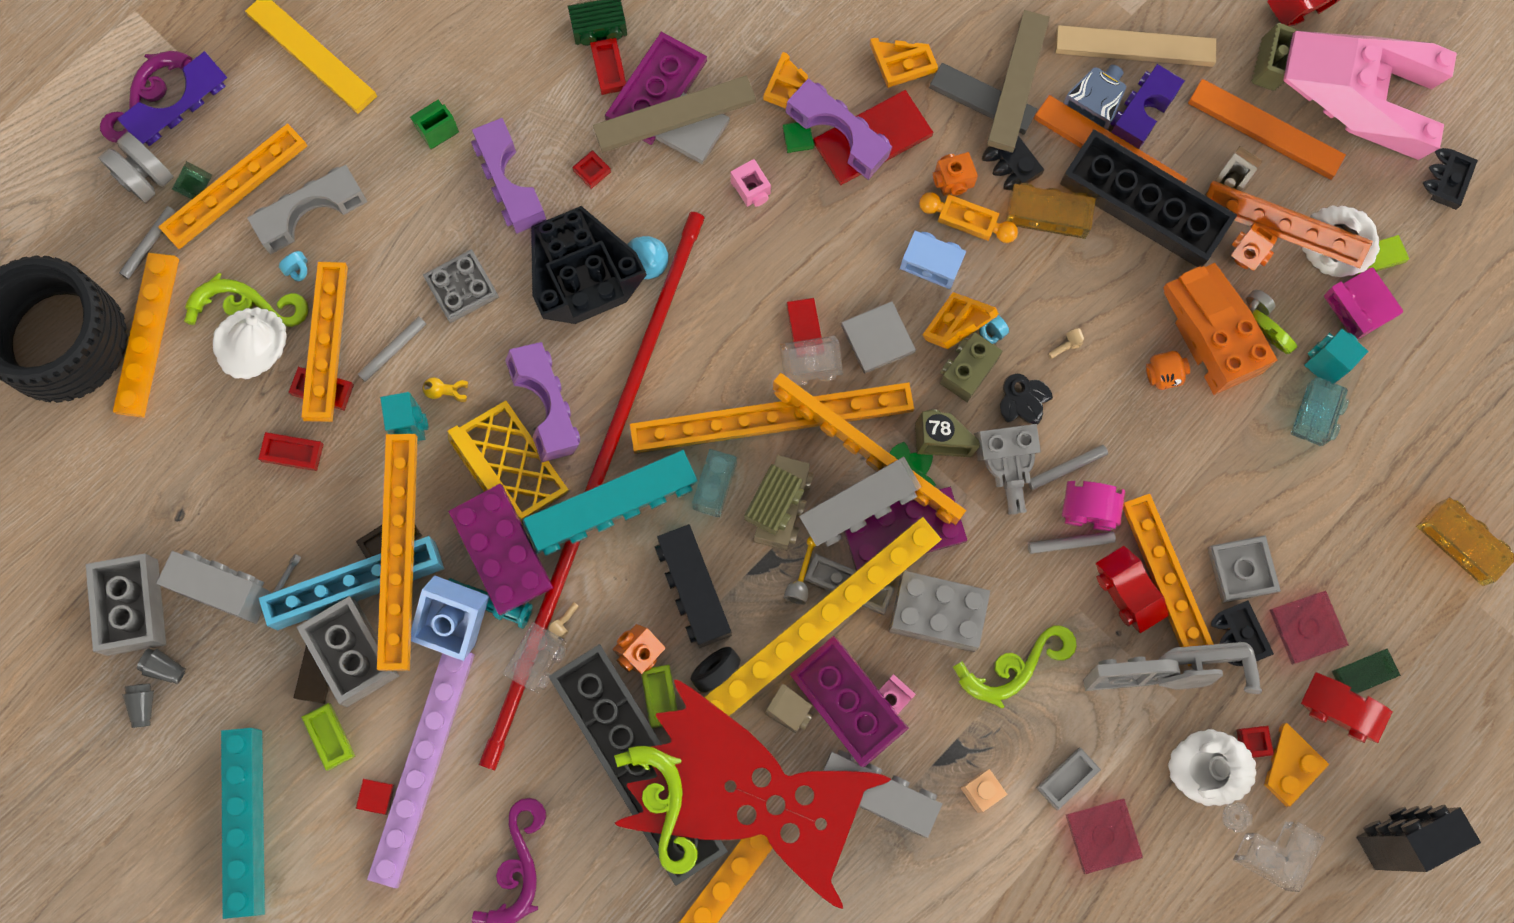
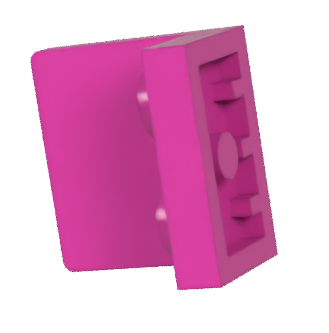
(1363, 303)

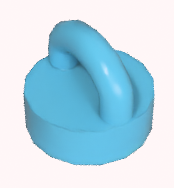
(293, 263)
(997, 328)

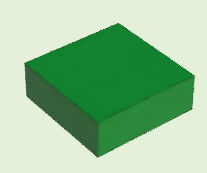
(797, 137)

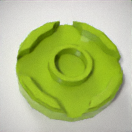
(1275, 333)

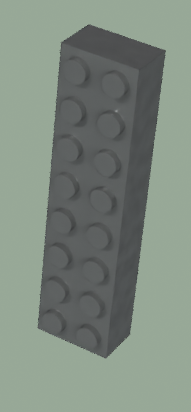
(611, 726)

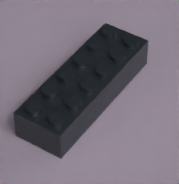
(1148, 199)

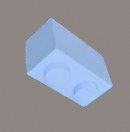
(933, 259)

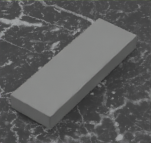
(830, 574)

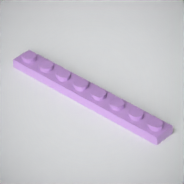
(420, 771)

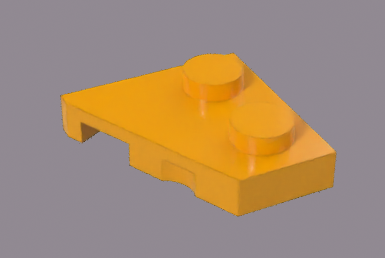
(903, 61)
(784, 82)
(957, 320)
(1293, 766)

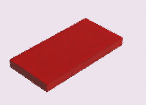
(894, 118)

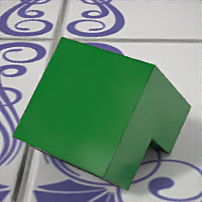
(435, 124)

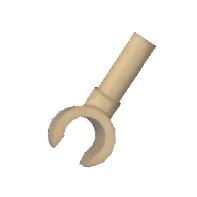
(1075, 340)
(557, 626)

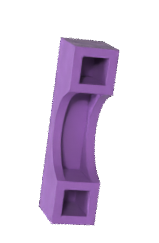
(813, 107)
(497, 148)
(532, 369)

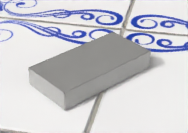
(1068, 778)

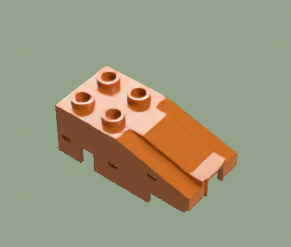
(1218, 328)

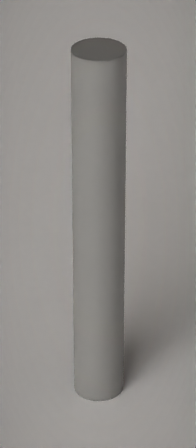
(146, 244)
(390, 350)
(1068, 467)
(1071, 542)

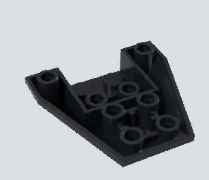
(580, 267)

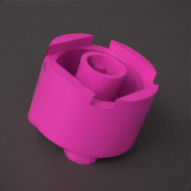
(1093, 504)

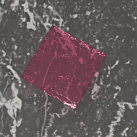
(1309, 627)
(1104, 836)

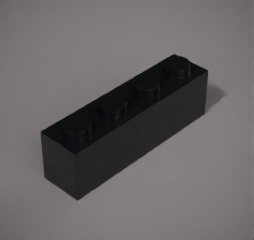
(694, 586)

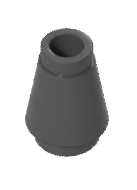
(160, 666)
(139, 703)

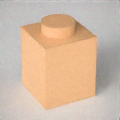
(983, 791)

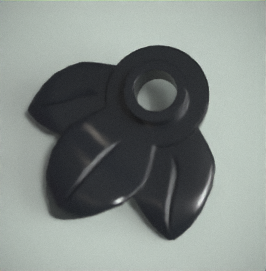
(1026, 402)

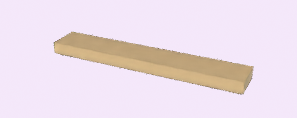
(1135, 46)

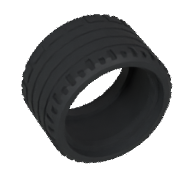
(95, 350)

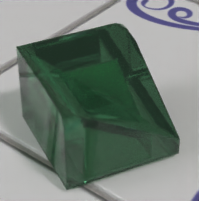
(191, 180)

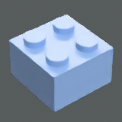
(448, 617)

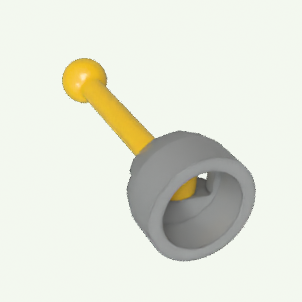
(797, 591)

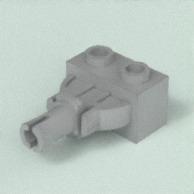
(1009, 458)

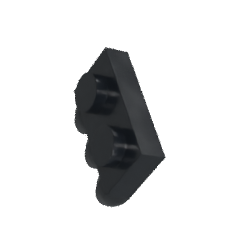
(1020, 164)
(1452, 177)
(1243, 627)

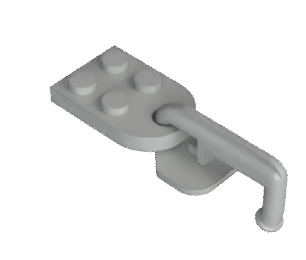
(1167, 672)

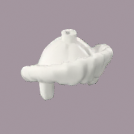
(1351, 221)
(249, 342)
(1212, 768)

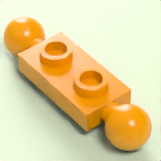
(968, 217)

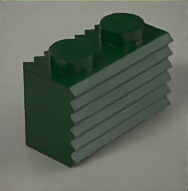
(597, 21)

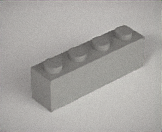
(860, 502)
(893, 799)

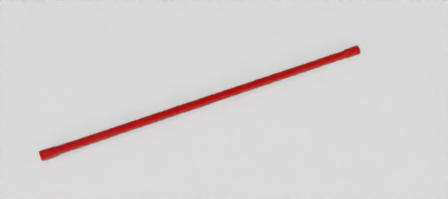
(691, 230)

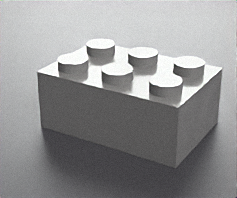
(213, 585)
(125, 605)
(939, 611)
(345, 651)

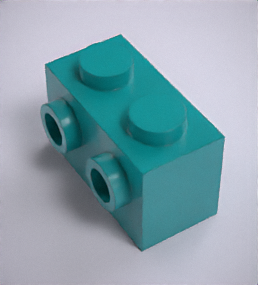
(1335, 356)
(403, 415)

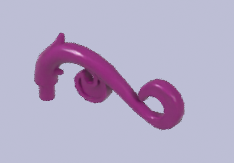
(138, 88)
(525, 866)

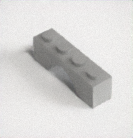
(277, 222)

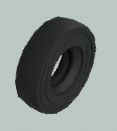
(715, 669)

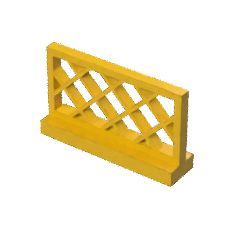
(483, 471)

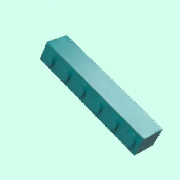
(610, 502)
(242, 823)

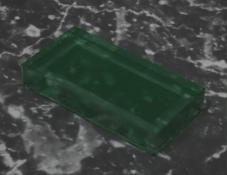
(1367, 671)

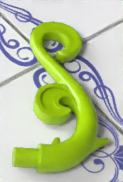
(203, 293)
(1024, 671)
(666, 765)

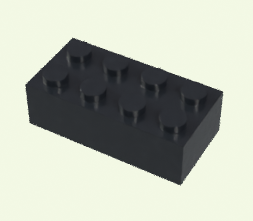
(1418, 838)

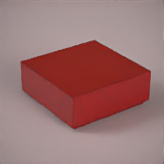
(591, 169)
(1256, 740)
(375, 796)

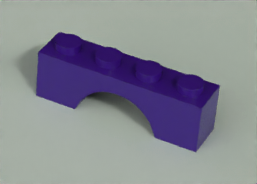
(200, 78)

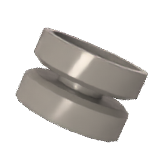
(135, 167)

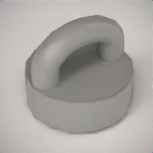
(1260, 301)

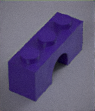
(1156, 91)

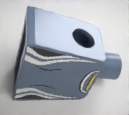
(1098, 95)

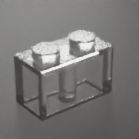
(812, 360)

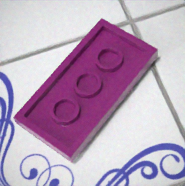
(660, 76)
(880, 532)
(500, 549)
(849, 701)

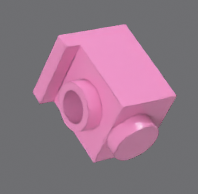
(751, 176)
(899, 690)

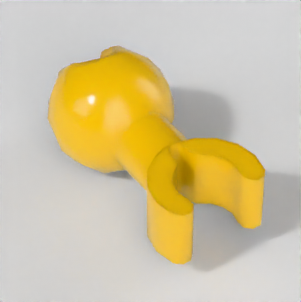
(438, 389)

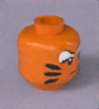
(1167, 370)

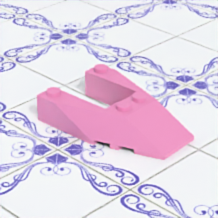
(1352, 83)

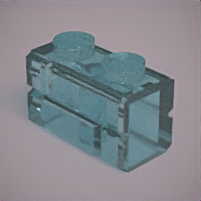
(1320, 412)
(714, 483)

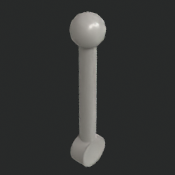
(293, 562)

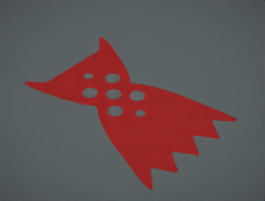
(722, 750)

